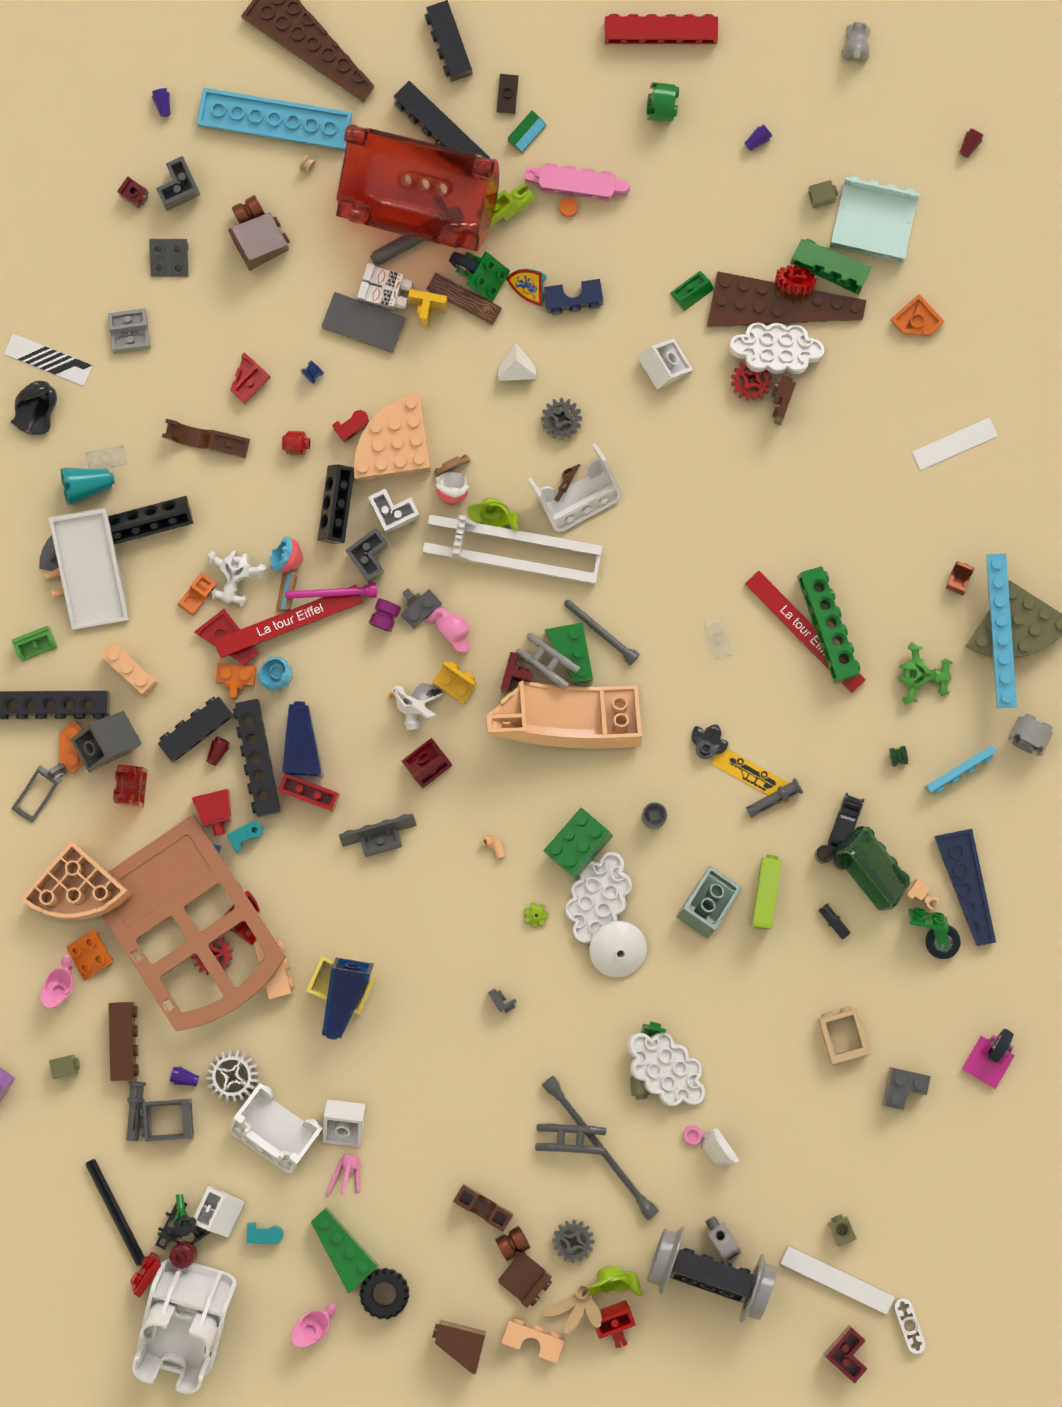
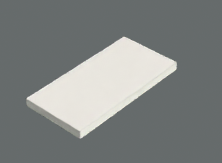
(88, 568)

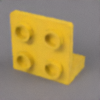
(455, 682)

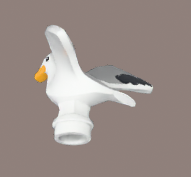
(415, 703)

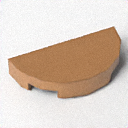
(452, 464)

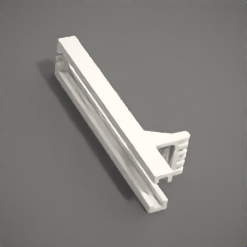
(457, 553)

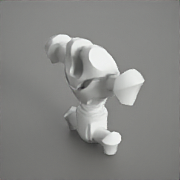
(234, 569)

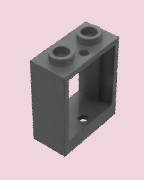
(145, 1112)

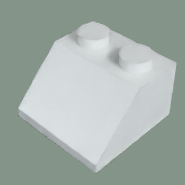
(665, 363)
(343, 1123)

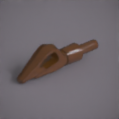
(567, 480)

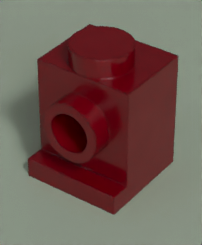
(137, 199)

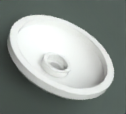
(613, 938)

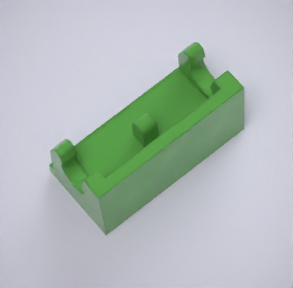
(34, 643)

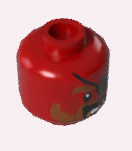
(295, 443)

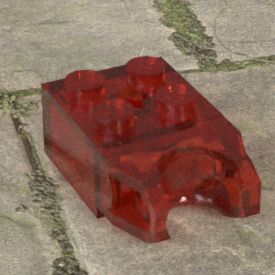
(130, 786)

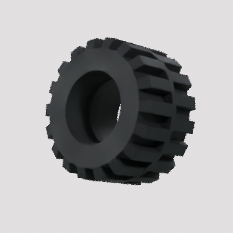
(372, 1306)

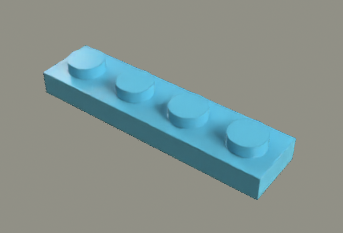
(967, 766)

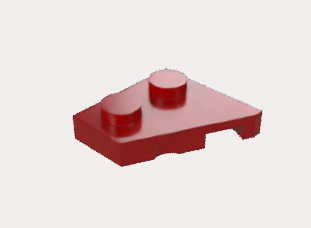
(248, 379)

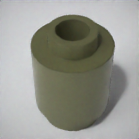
(638, 1089)

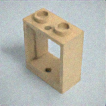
(827, 1017)

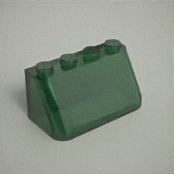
(872, 868)

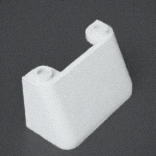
(273, 1130)

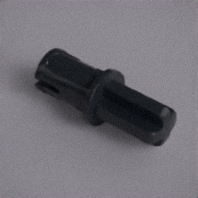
(834, 921)

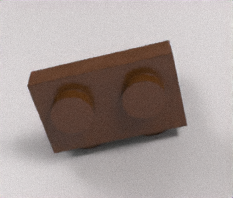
(525, 1279)

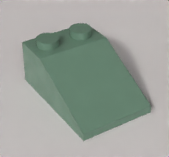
(708, 902)

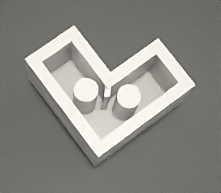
(392, 515)

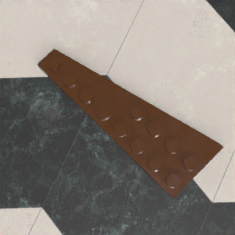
(304, 36)
(752, 300)

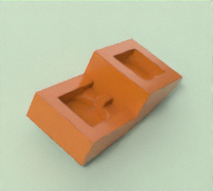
(197, 594)

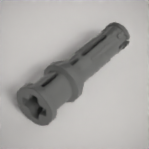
(782, 794)
(132, 1135)

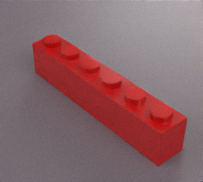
(661, 29)

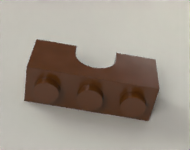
(483, 1207)

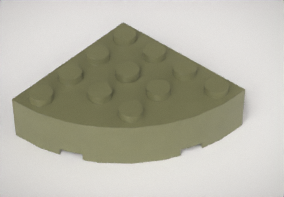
(1032, 625)

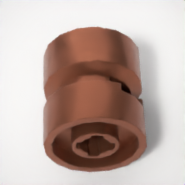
(248, 211)
(512, 1243)

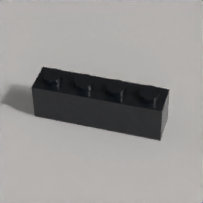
(449, 41)
(195, 729)

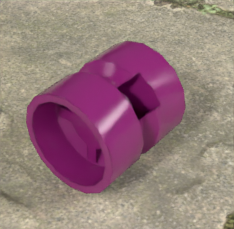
(384, 616)

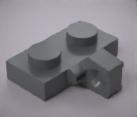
(419, 607)

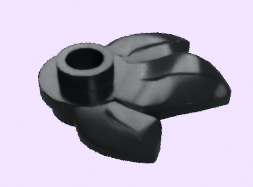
(708, 738)

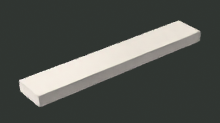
(837, 1280)

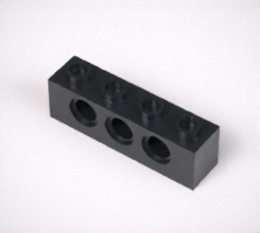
(336, 504)

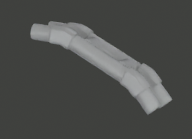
(557, 657)

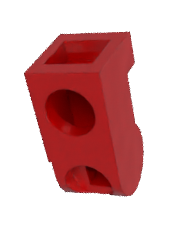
(352, 426)

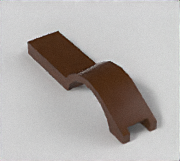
(206, 439)

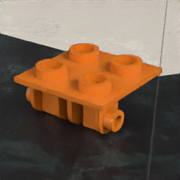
(89, 954)

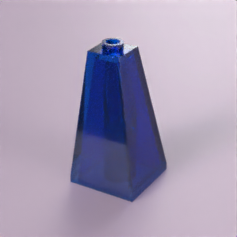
(301, 745)
(345, 988)

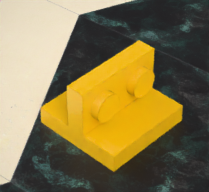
(425, 303)

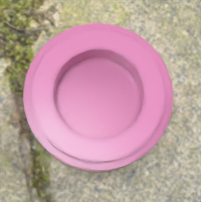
(692, 1135)

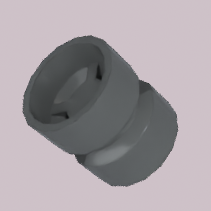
(654, 815)

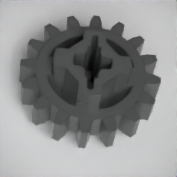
(553, 415)
(569, 1249)

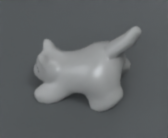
(857, 42)

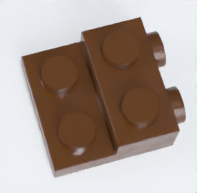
(782, 394)

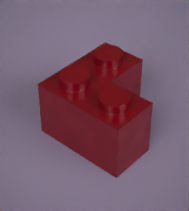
(842, 1354)

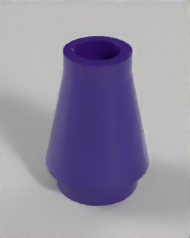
(162, 101)
(758, 137)
(183, 1077)

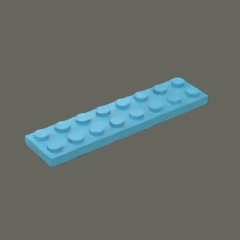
(273, 119)

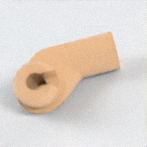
(494, 843)

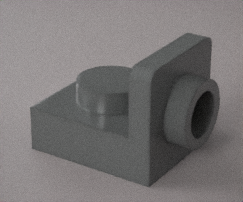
(498, 999)

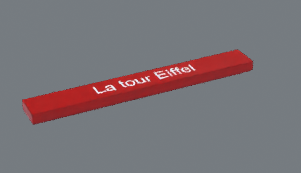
(794, 621)
(284, 623)

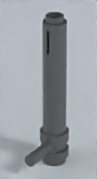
(393, 249)

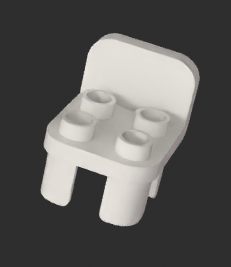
(183, 1324)

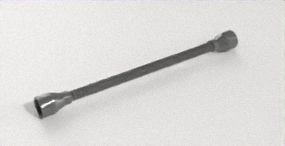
(647, 1208)

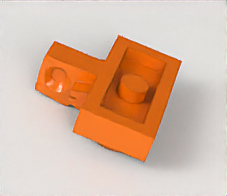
(235, 677)

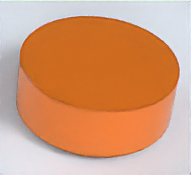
(568, 207)

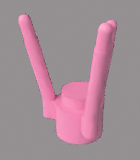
(348, 1163)

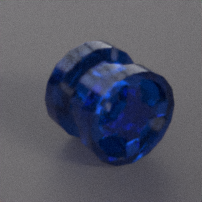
(312, 372)

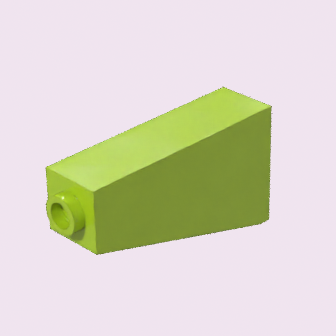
(766, 893)

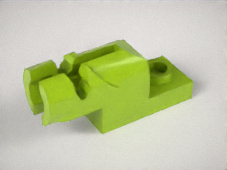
(511, 204)

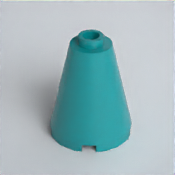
(84, 483)

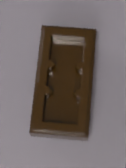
(507, 93)

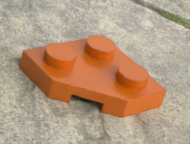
(917, 318)
(67, 753)

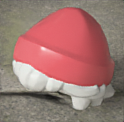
(451, 487)

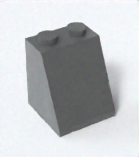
(106, 741)

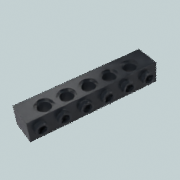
(150, 519)
(100, 709)
(253, 709)

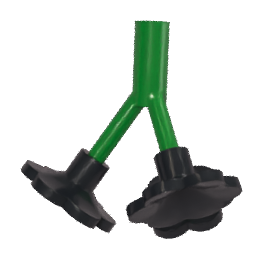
(184, 1225)

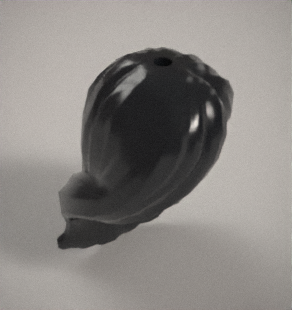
(34, 408)

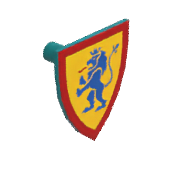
(528, 284)

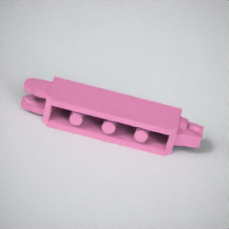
(576, 182)

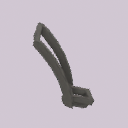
(48, 774)

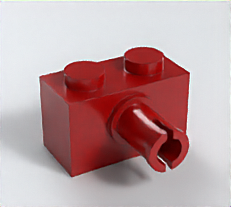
(614, 1321)

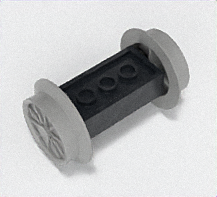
(712, 1276)

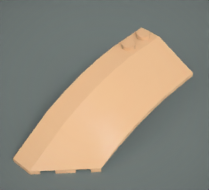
(569, 716)

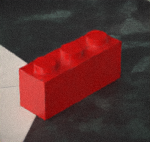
(309, 792)

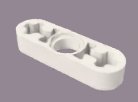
(919, 1337)

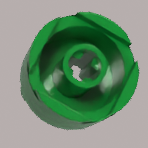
(662, 102)

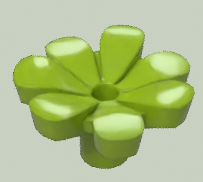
(535, 910)

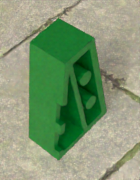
(571, 643)

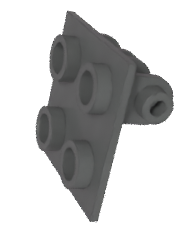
(168, 257)

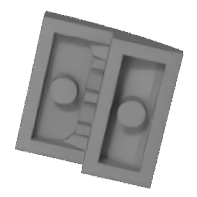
(129, 331)

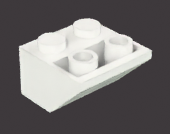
(218, 1211)

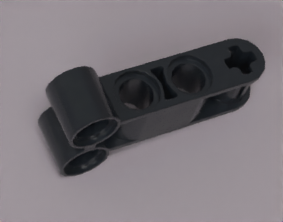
(843, 826)

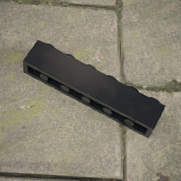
(433, 120)

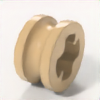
(307, 163)

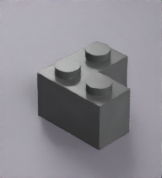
(181, 188)
(363, 554)
(901, 1082)

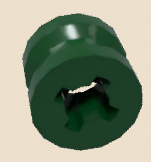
(898, 756)

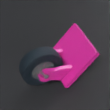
(990, 1058)

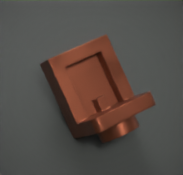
(959, 577)

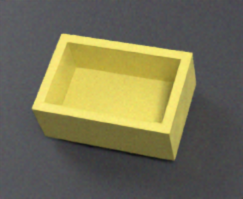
(320, 983)

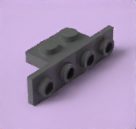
(379, 836)

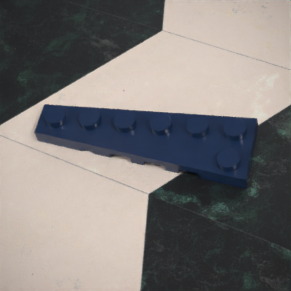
(964, 870)

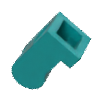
(245, 833)
(263, 1235)

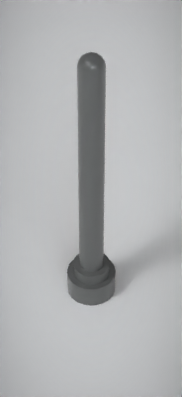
(628, 654)

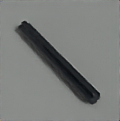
(115, 1211)

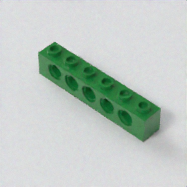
(839, 671)

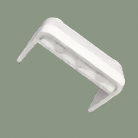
(582, 498)

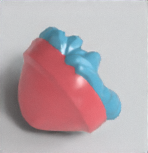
(286, 556)

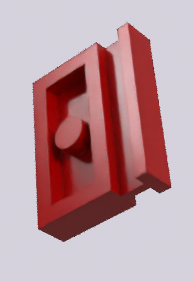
(148, 1270)

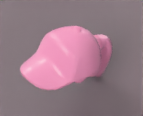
(452, 627)
(58, 985)
(312, 1327)

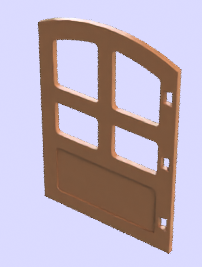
(162, 883)

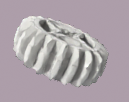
(241, 1061)

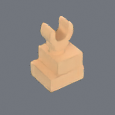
(920, 892)

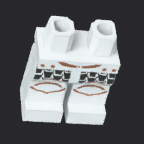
(384, 288)

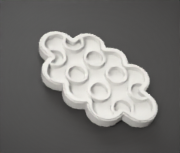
(776, 348)
(598, 896)
(666, 1069)

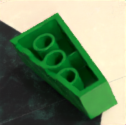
(831, 265)
(344, 1251)

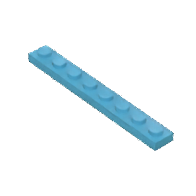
(1001, 630)

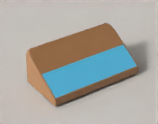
(287, 584)

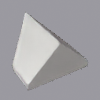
(516, 366)

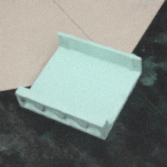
(874, 219)

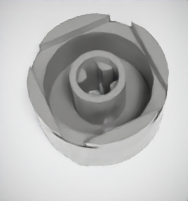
(1030, 734)

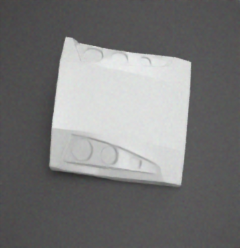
(718, 1149)

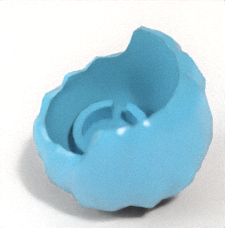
(275, 674)

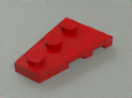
(220, 626)

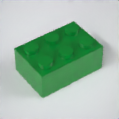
(578, 843)

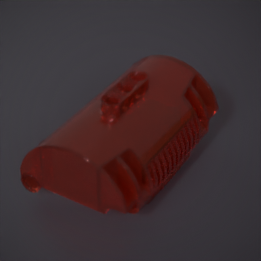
(377, 195)

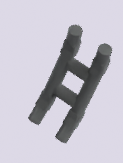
(579, 1147)

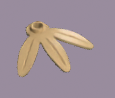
(580, 1304)

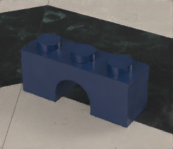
(558, 301)

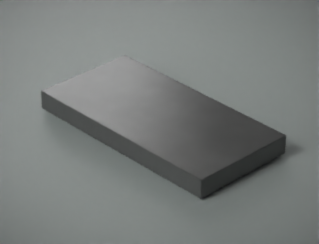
(363, 322)

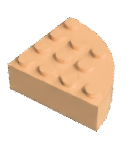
(393, 442)
(75, 887)

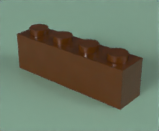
(122, 1041)

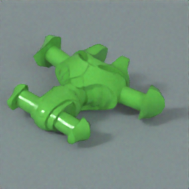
(917, 674)

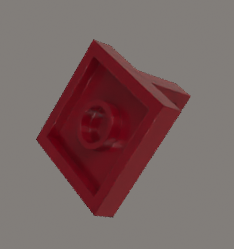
(514, 674)
(426, 763)

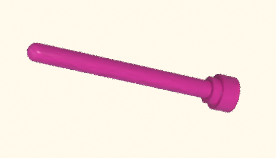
(368, 590)

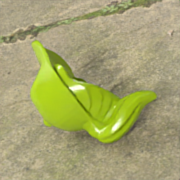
(493, 513)
(615, 1279)

